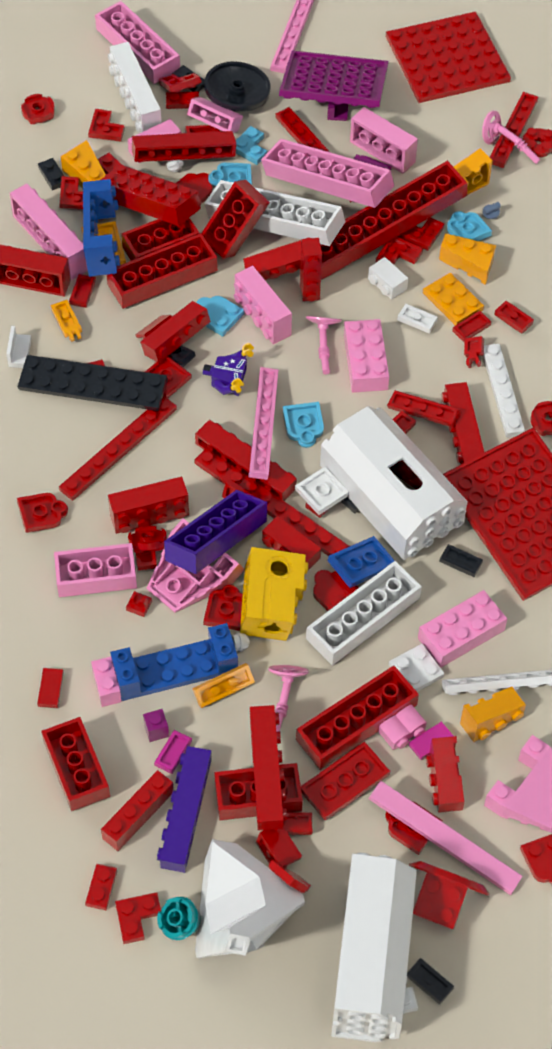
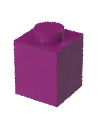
(156, 725)

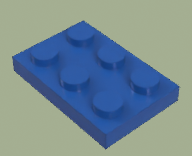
(360, 561)

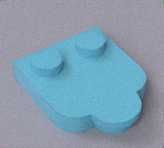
(231, 172)
(468, 226)
(222, 313)
(303, 423)

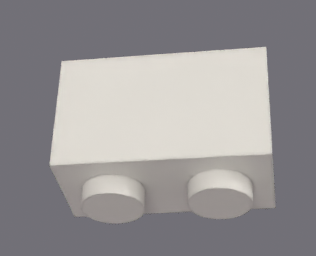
(388, 278)

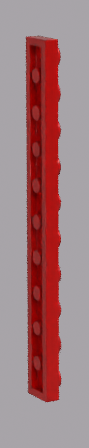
(276, 506)

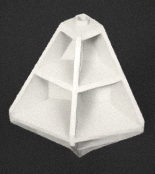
(240, 902)

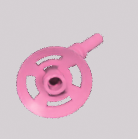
(495, 128)
(323, 324)
(288, 674)

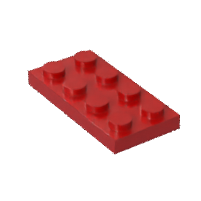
(345, 780)

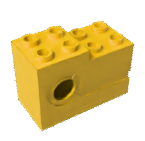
(272, 592)

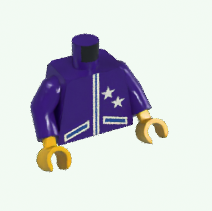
(229, 371)

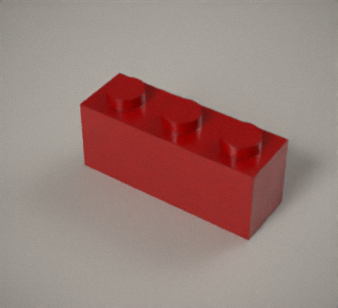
(285, 538)

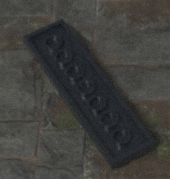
(92, 382)

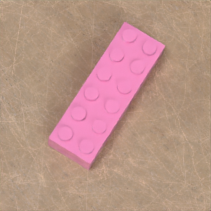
(153, 54)
(47, 228)

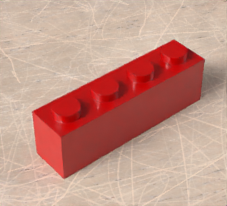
(276, 261)
(310, 269)
(175, 331)
(137, 810)

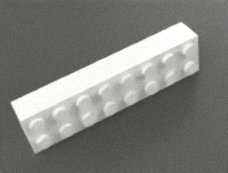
(289, 215)

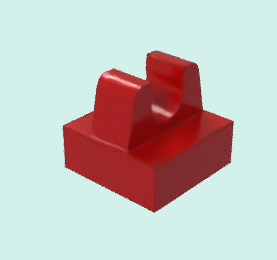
(139, 604)

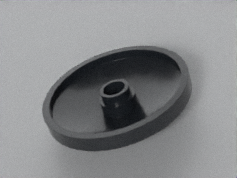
(237, 86)

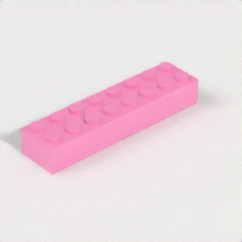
(328, 172)

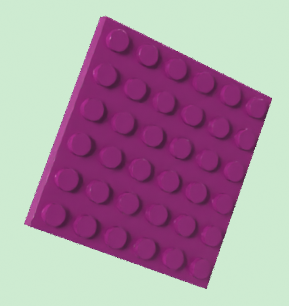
(334, 79)

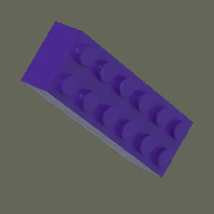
(215, 531)

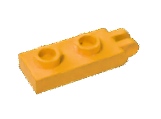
(66, 320)

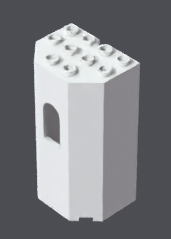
(361, 459)
(374, 949)

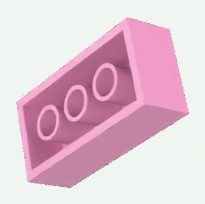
(383, 140)
(262, 305)
(366, 355)
(95, 570)
(462, 628)

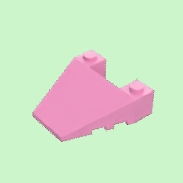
(181, 588)
(533, 798)

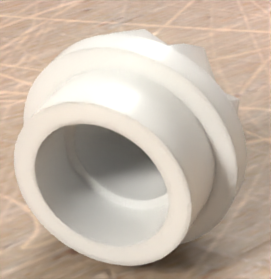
(174, 165)
(240, 641)

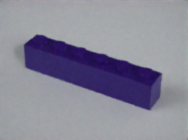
(185, 809)

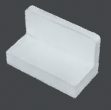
(17, 348)

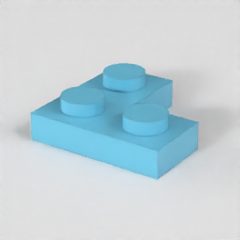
(247, 145)

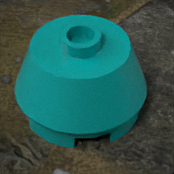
(178, 918)

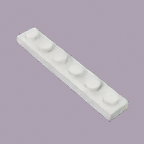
(503, 390)
(495, 682)

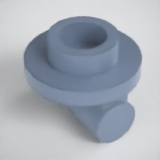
(492, 210)

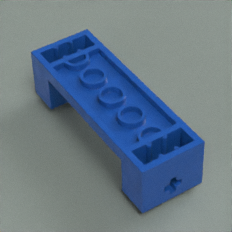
(99, 250)
(176, 665)

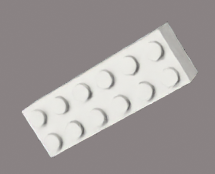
(133, 87)
(363, 613)

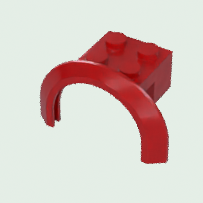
(442, 894)

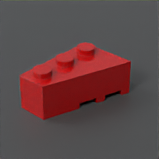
(445, 775)

